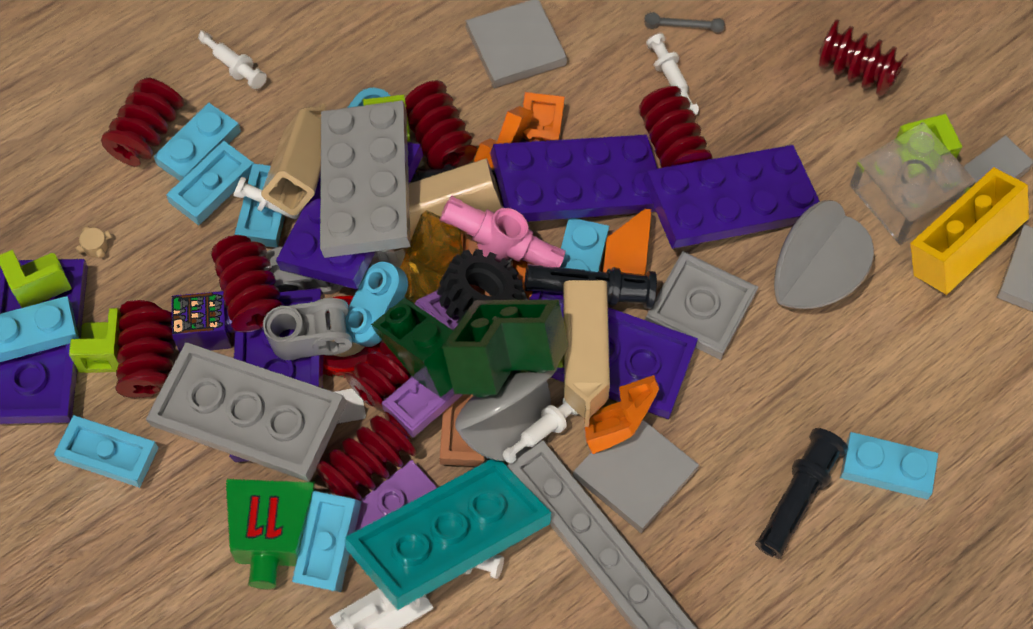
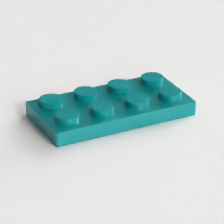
(447, 532)

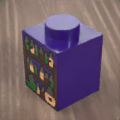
(201, 321)

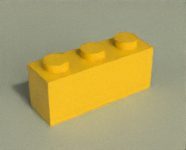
(970, 230)

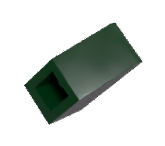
(417, 343)

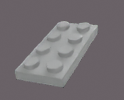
(364, 179)
(247, 411)

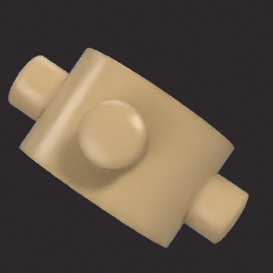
(93, 242)

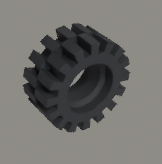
(477, 271)

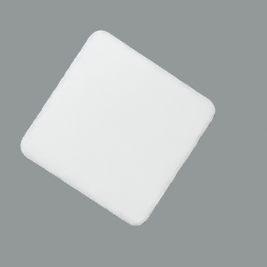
(354, 407)

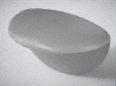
(822, 258)
(498, 420)

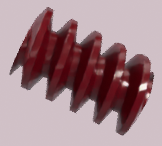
(860, 59)
(141, 120)
(438, 126)
(673, 127)
(245, 281)
(143, 349)
(377, 377)
(365, 457)

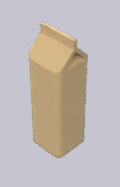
(296, 163)
(469, 183)
(588, 342)

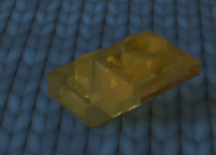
(429, 255)

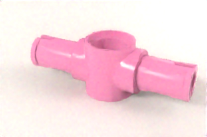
(501, 233)

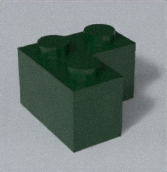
(503, 338)

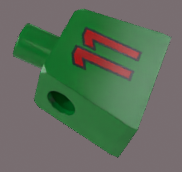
(266, 525)

